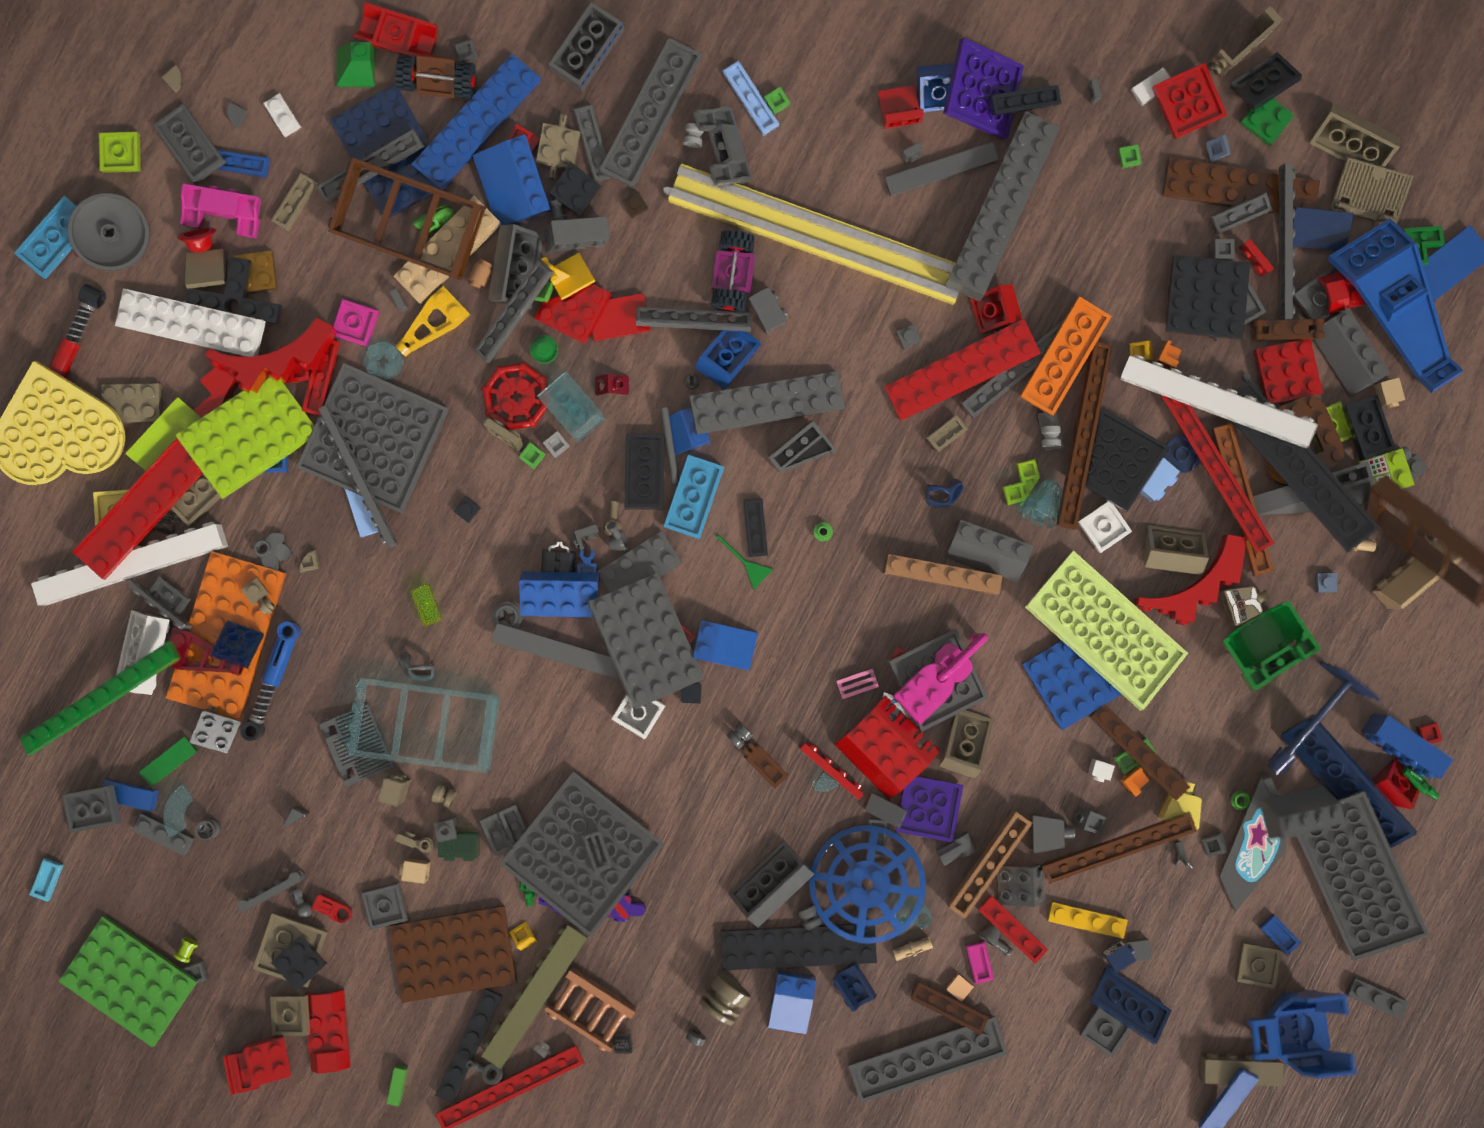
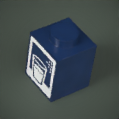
(1119, 956)

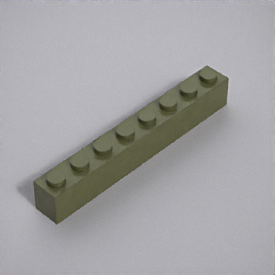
(535, 995)

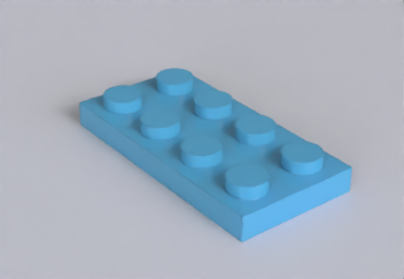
(49, 241)
(694, 497)

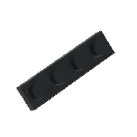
(1024, 100)

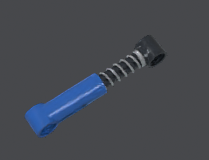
(271, 677)

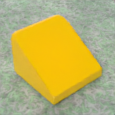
(1142, 349)
(523, 936)

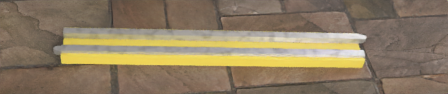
(813, 233)

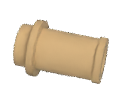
(1366, 545)

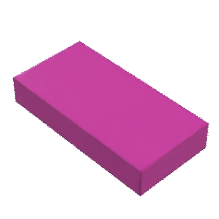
(979, 962)

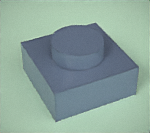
(1218, 148)
(1326, 582)

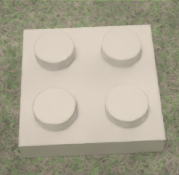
(1104, 526)

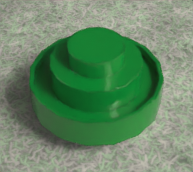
(544, 349)

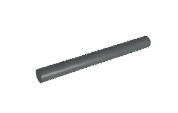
(669, 445)

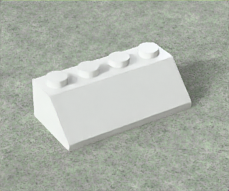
(143, 636)

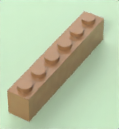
(942, 574)
(988, 864)

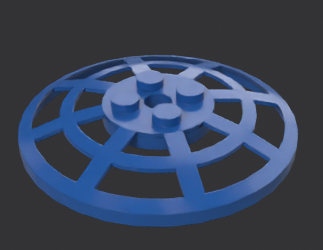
(879, 878)

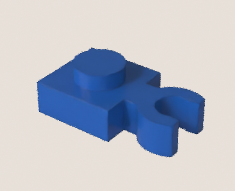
(587, 565)

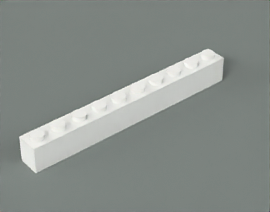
(1219, 402)
(140, 561)

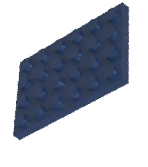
(374, 125)

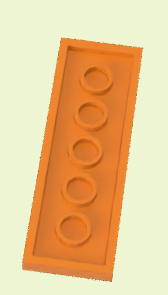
(1065, 356)

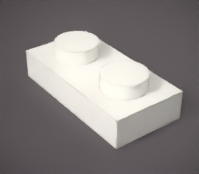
(282, 115)

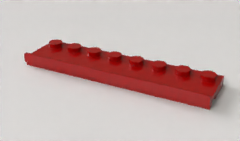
(138, 510)

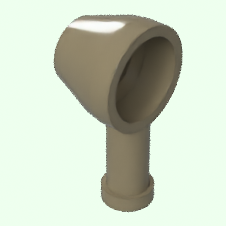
(612, 518)

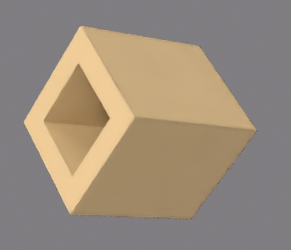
(1389, 393)
(415, 870)

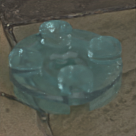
(391, 353)

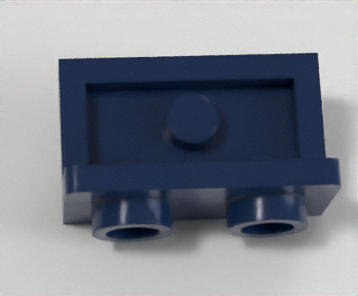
(853, 986)

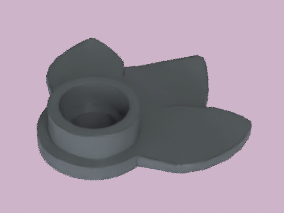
(275, 550)

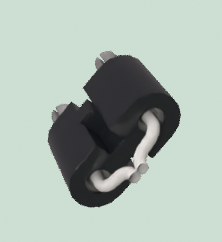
(558, 560)

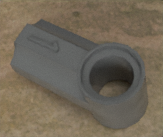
(960, 847)

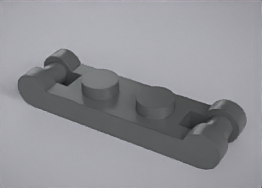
(265, 894)

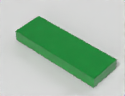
(168, 761)

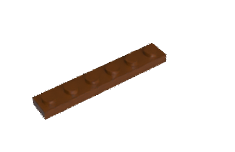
(1140, 752)

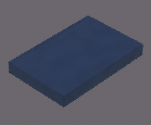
(1321, 228)

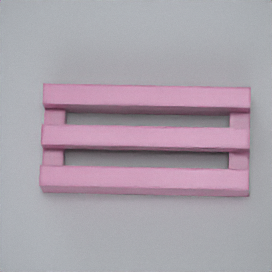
(872, 678)

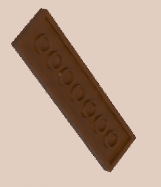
(1230, 185)

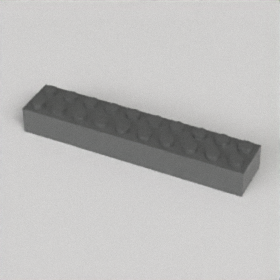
(1002, 206)

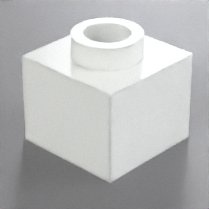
(1100, 770)

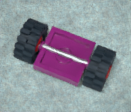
(733, 271)

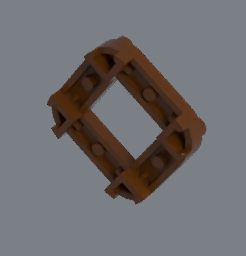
(1325, 433)

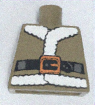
(1242, 603)

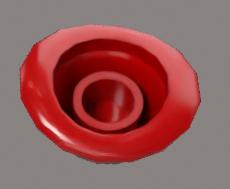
(198, 240)

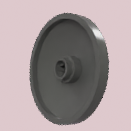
(95, 219)

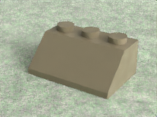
(1175, 550)

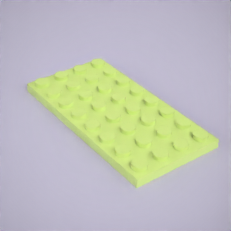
(1106, 630)

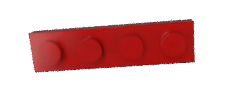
(320, 380)
(826, 764)
(1012, 929)

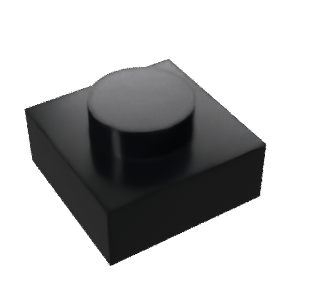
(467, 509)

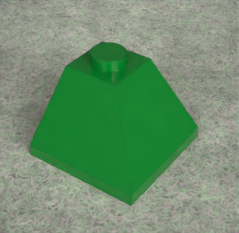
(356, 65)

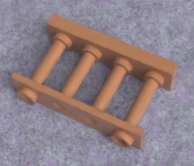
(608, 1000)

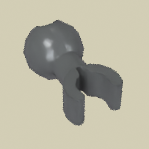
(304, 909)

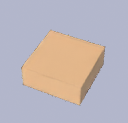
(959, 987)

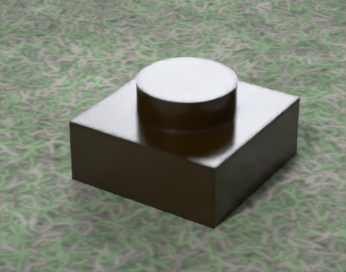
(635, 204)

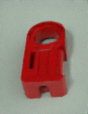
(330, 907)

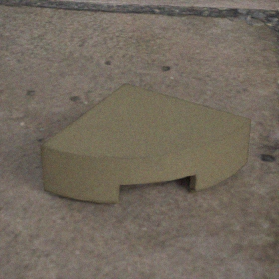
(173, 78)
(309, 562)

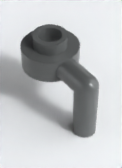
(486, 1072)

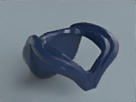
(954, 492)

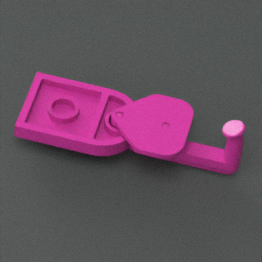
(936, 681)

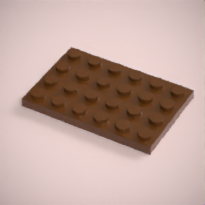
(453, 954)

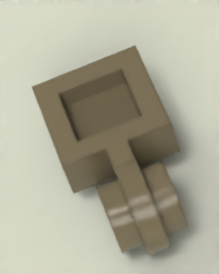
(255, 592)
(408, 838)

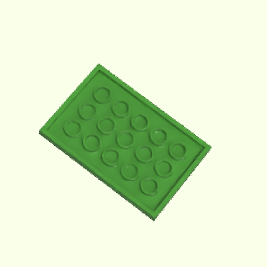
(128, 981)

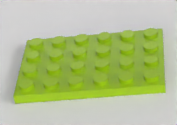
(247, 436)

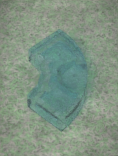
(175, 811)

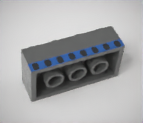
(586, 47)

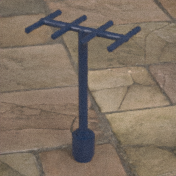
(1283, 758)

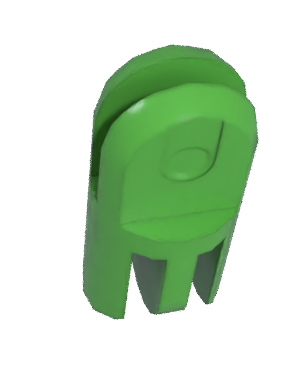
(442, 216)

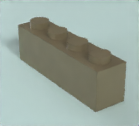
(1221, 1069)

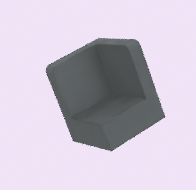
(1221, 249)

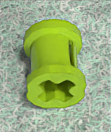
(186, 949)

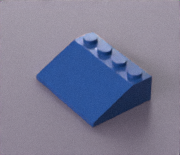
(512, 181)

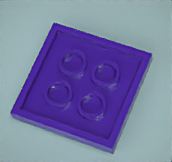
(931, 808)

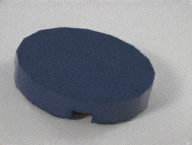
(1179, 457)

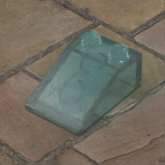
(571, 407)

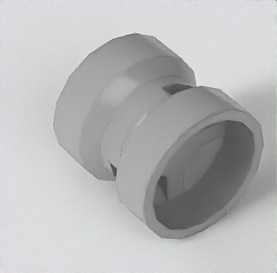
(693, 136)
(1051, 434)

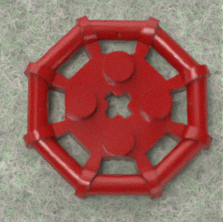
(507, 389)

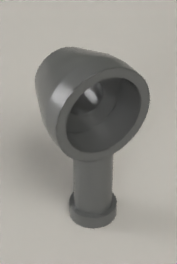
(618, 540)
(991, 936)

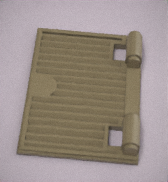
(1371, 190)

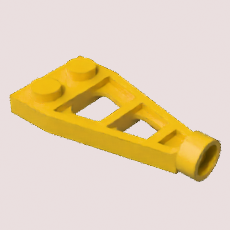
(448, 305)

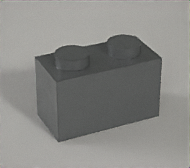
(767, 310)

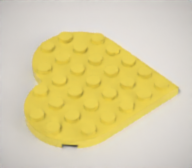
(56, 428)

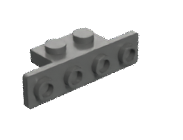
(166, 598)

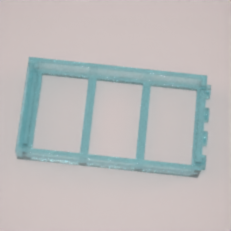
(488, 731)

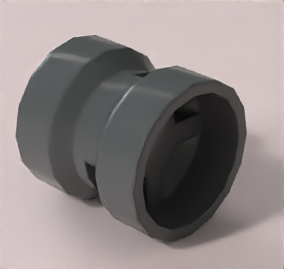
(739, 735)
(204, 831)
(809, 917)

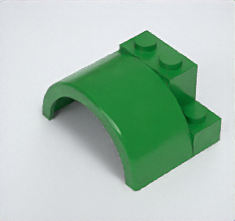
(1264, 646)

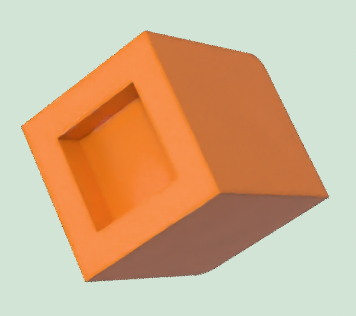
(1168, 355)
(1134, 781)

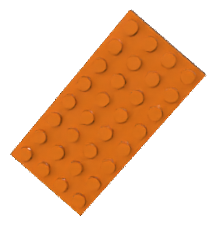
(216, 602)

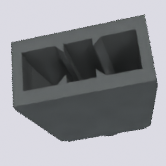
(1048, 833)

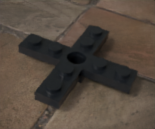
(236, 290)

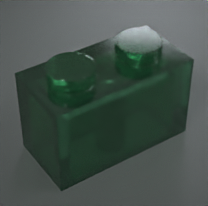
(464, 846)

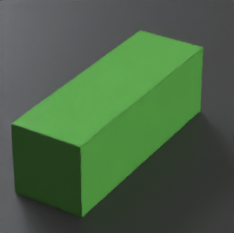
(397, 1085)

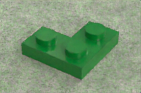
(1426, 238)

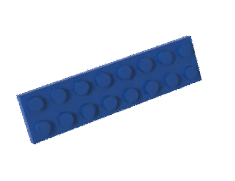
(476, 122)

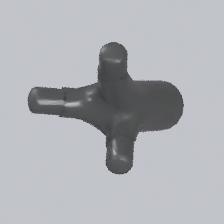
(1182, 855)

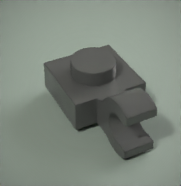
(1415, 463)

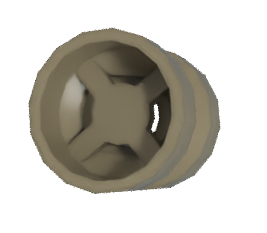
(439, 795)

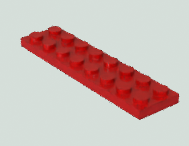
(962, 370)

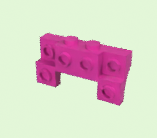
(219, 203)

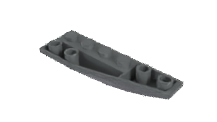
(1356, 479)

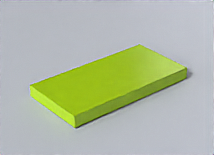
(162, 433)

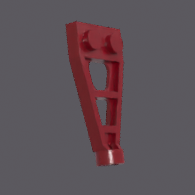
(183, 640)

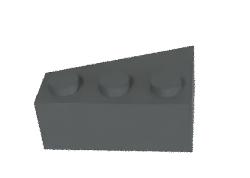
(576, 234)
(800, 448)

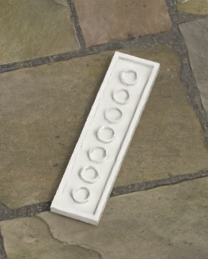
(190, 323)

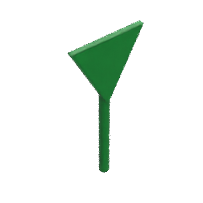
(755, 572)

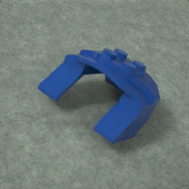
(1300, 1036)

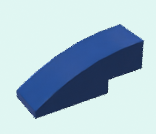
(133, 795)

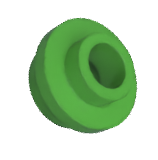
(818, 536)
(1246, 800)

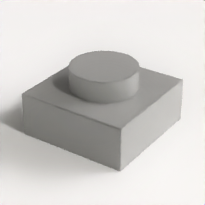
(556, 444)

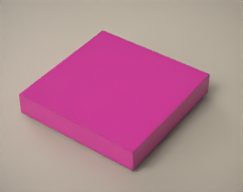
(355, 322)

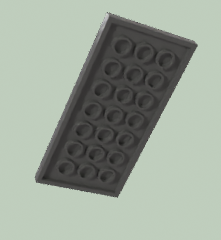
(1362, 881)

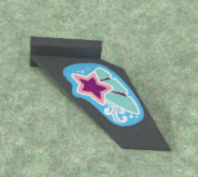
(1252, 851)

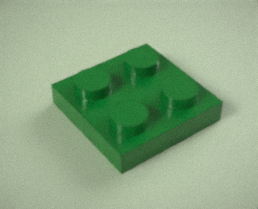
(1267, 121)

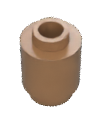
(480, 274)

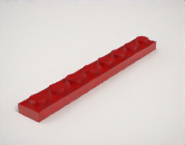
(510, 1087)

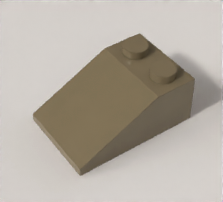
(966, 743)

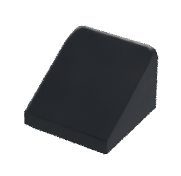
(691, 694)

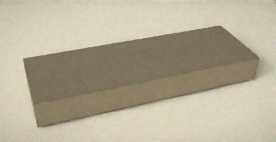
(294, 202)

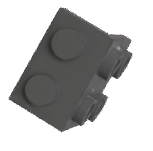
(1021, 885)

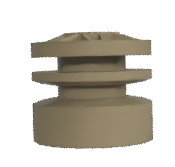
(723, 1001)

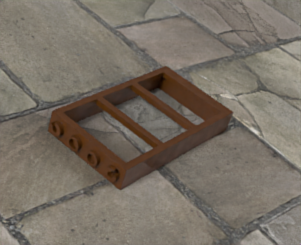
(343, 202)
(1420, 515)

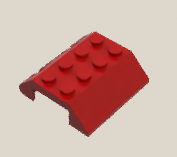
(887, 749)

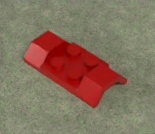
(396, 31)
(1340, 293)
(328, 1032)

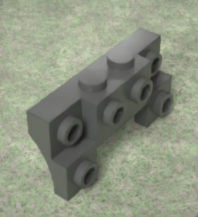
(727, 146)

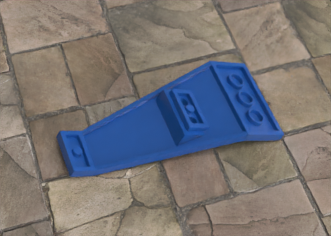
(1381, 269)

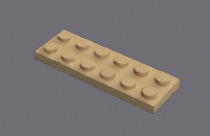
(442, 251)

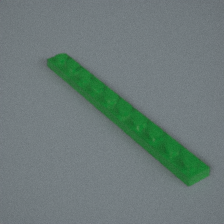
(100, 698)

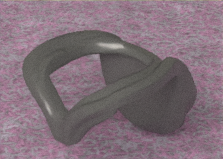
(406, 663)

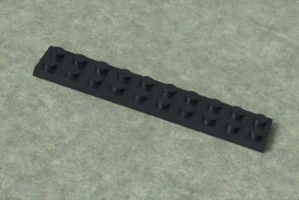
(1311, 482)

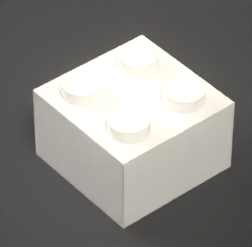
(639, 720)

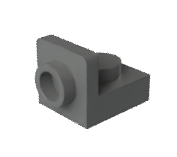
(587, 533)
(1089, 821)
(446, 829)

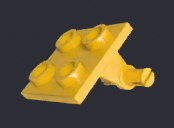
(570, 275)

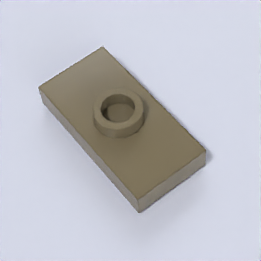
(947, 433)

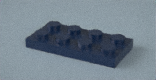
(1130, 1005)

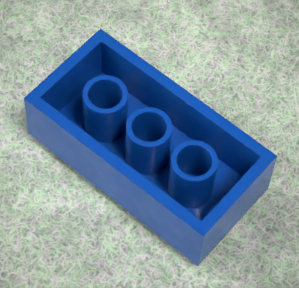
(557, 593)
(1407, 746)

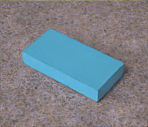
(46, 879)

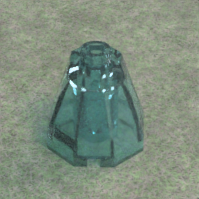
(1042, 504)

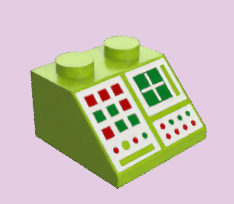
(1392, 464)

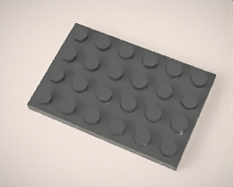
(645, 641)

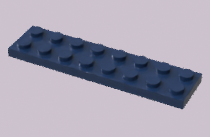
(1345, 777)

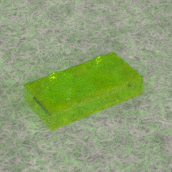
(426, 605)

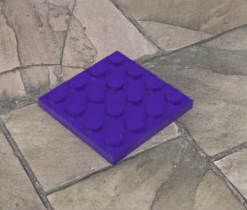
(974, 78)

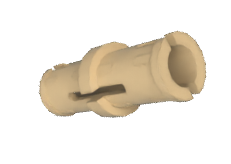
(912, 948)

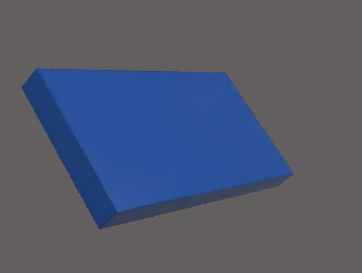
(1454, 261)

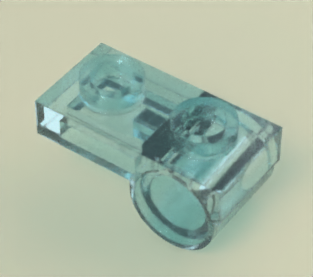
(925, 924)

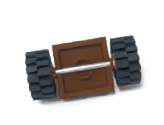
(435, 76)

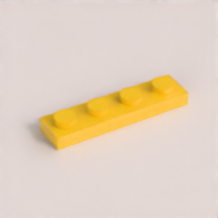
(1087, 920)

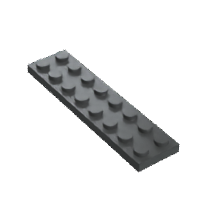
(651, 113)
(766, 402)
(926, 1060)

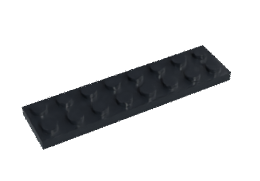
(794, 947)

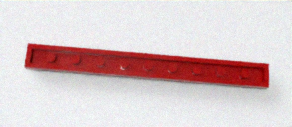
(1220, 474)

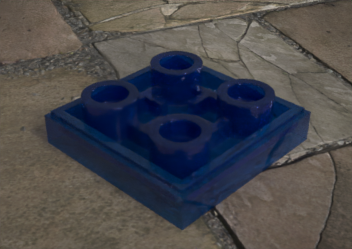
(237, 644)

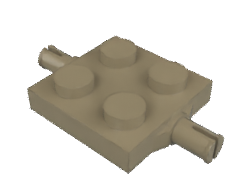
(557, 146)

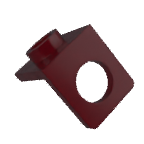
(612, 384)

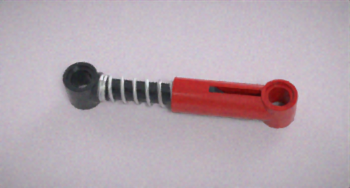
(65, 354)

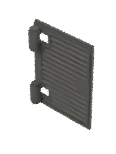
(369, 741)

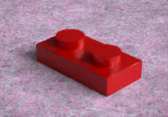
(1257, 259)

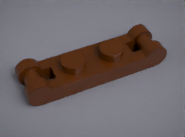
(1288, 329)

